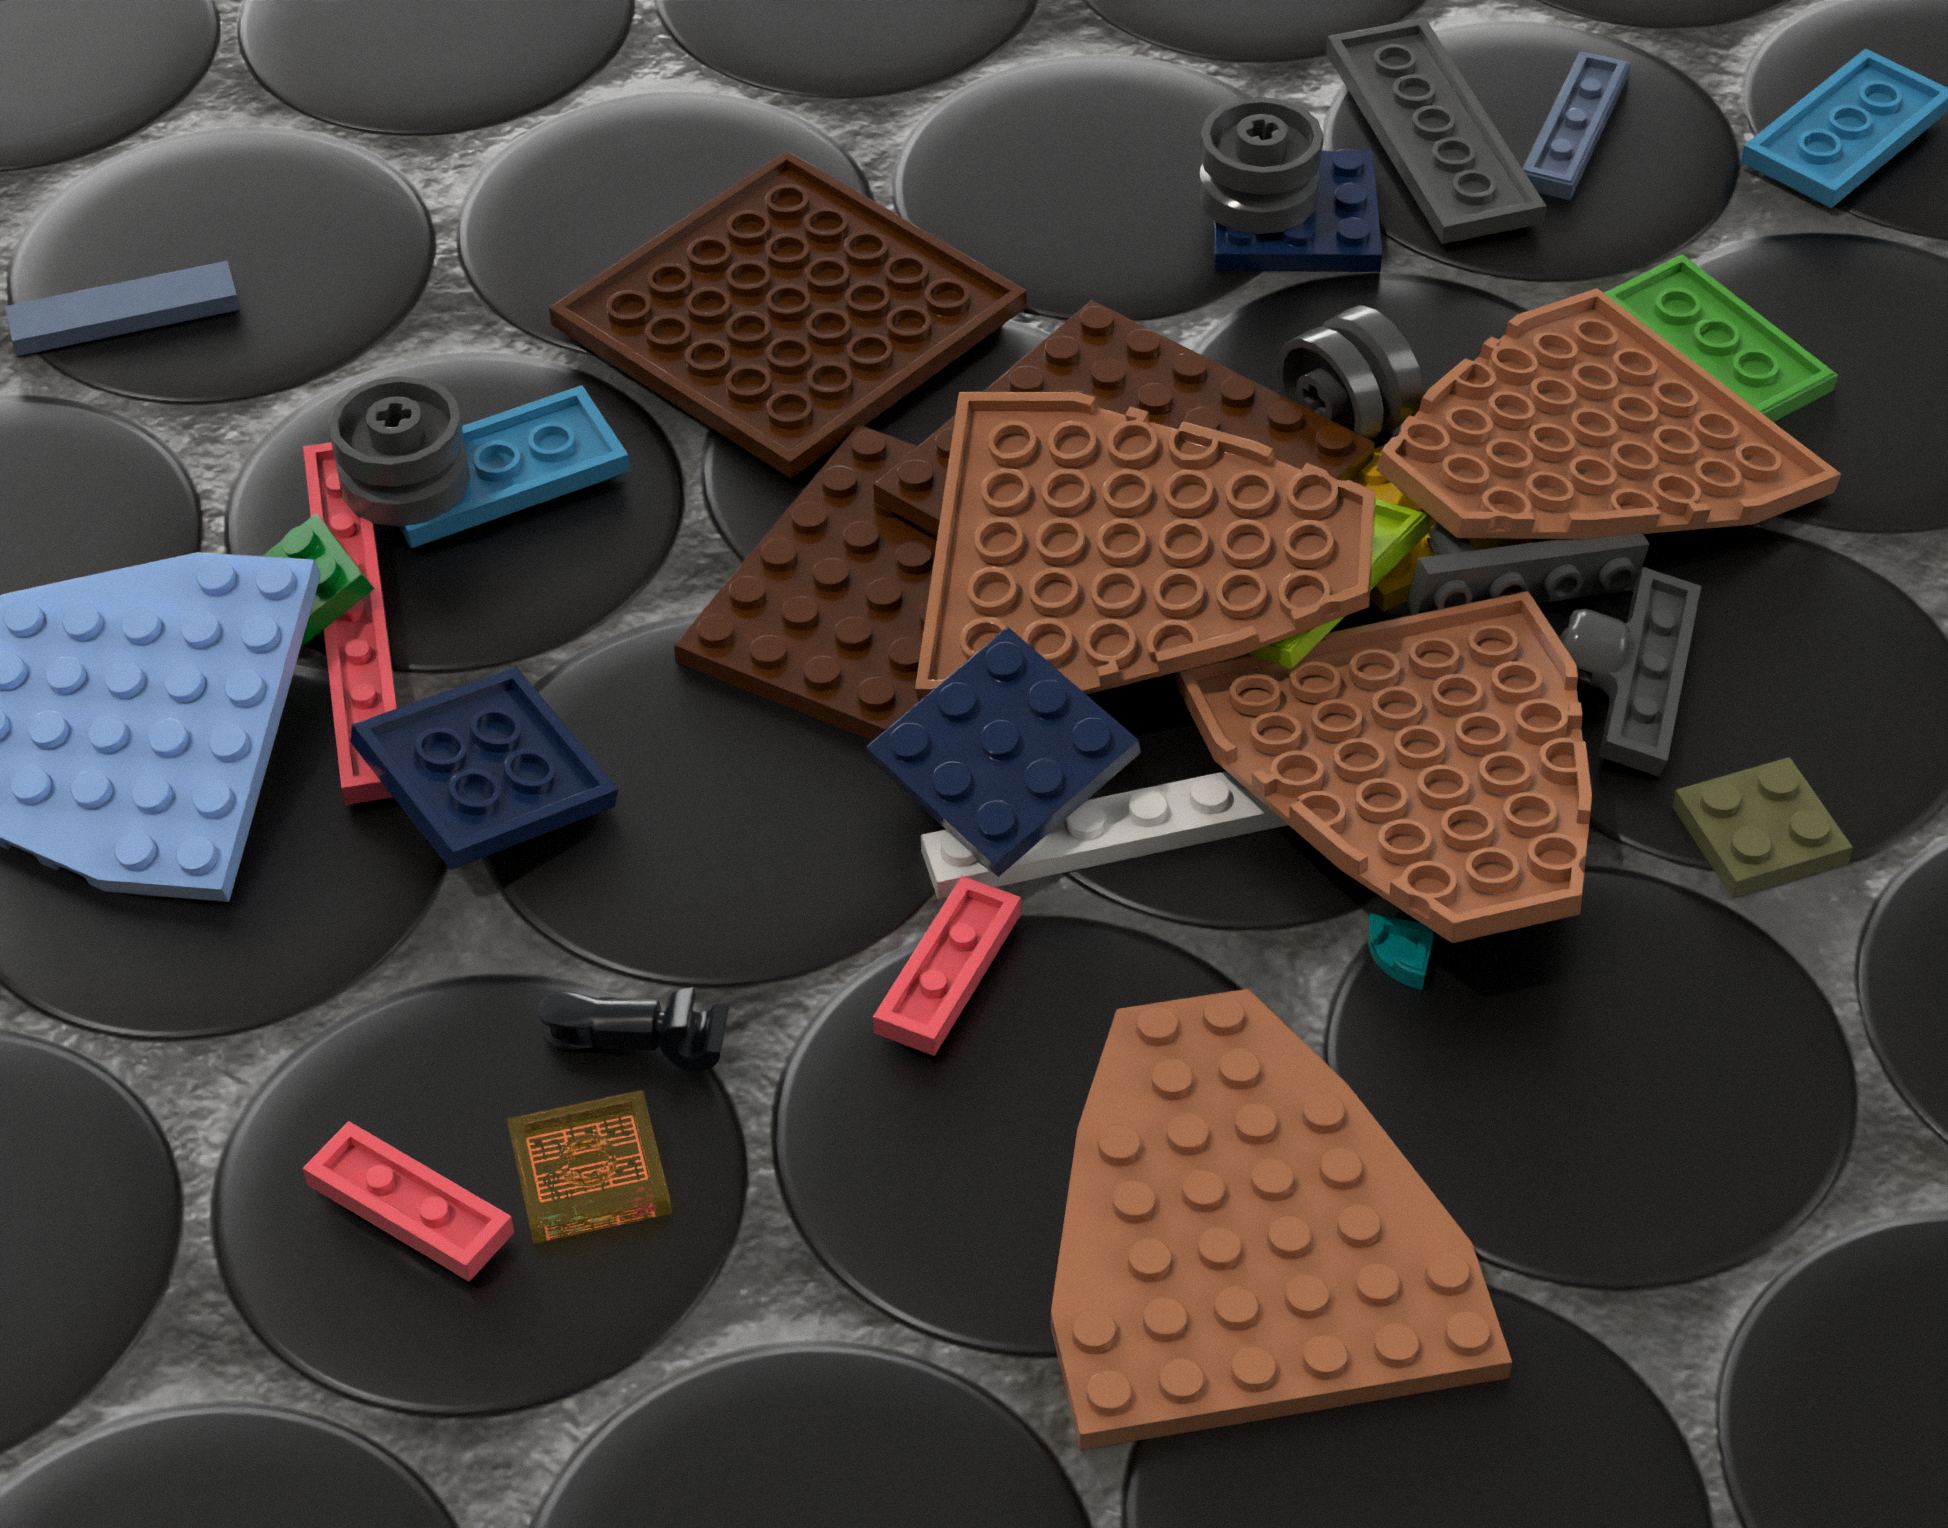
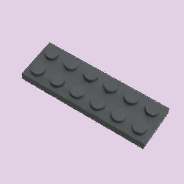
(1435, 131)

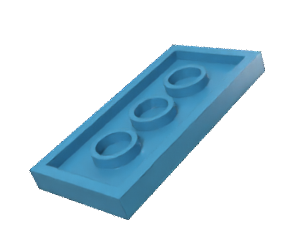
(1847, 128)
(527, 460)

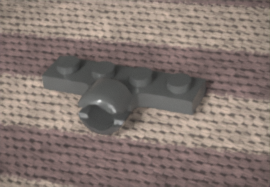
(1637, 666)

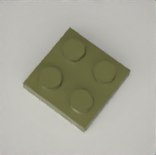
(1761, 827)

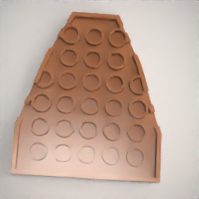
(1591, 434)
(1131, 542)
(1421, 759)
(1249, 1238)

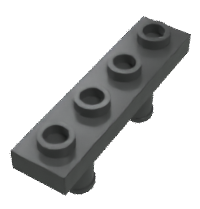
(1545, 569)

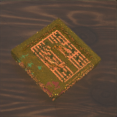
(588, 1166)

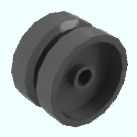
(1260, 165)
(1353, 372)
(399, 450)

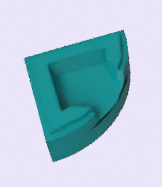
(1400, 948)

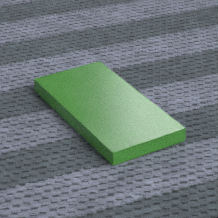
(1725, 337)

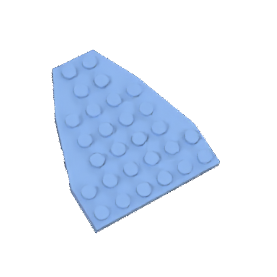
(147, 716)

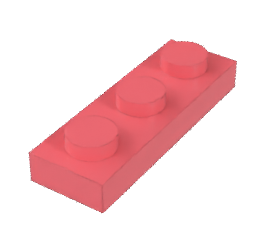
(947, 965)
(409, 1201)

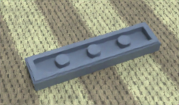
(1575, 124)
(121, 308)

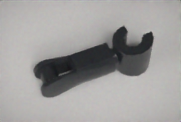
(684, 1036)

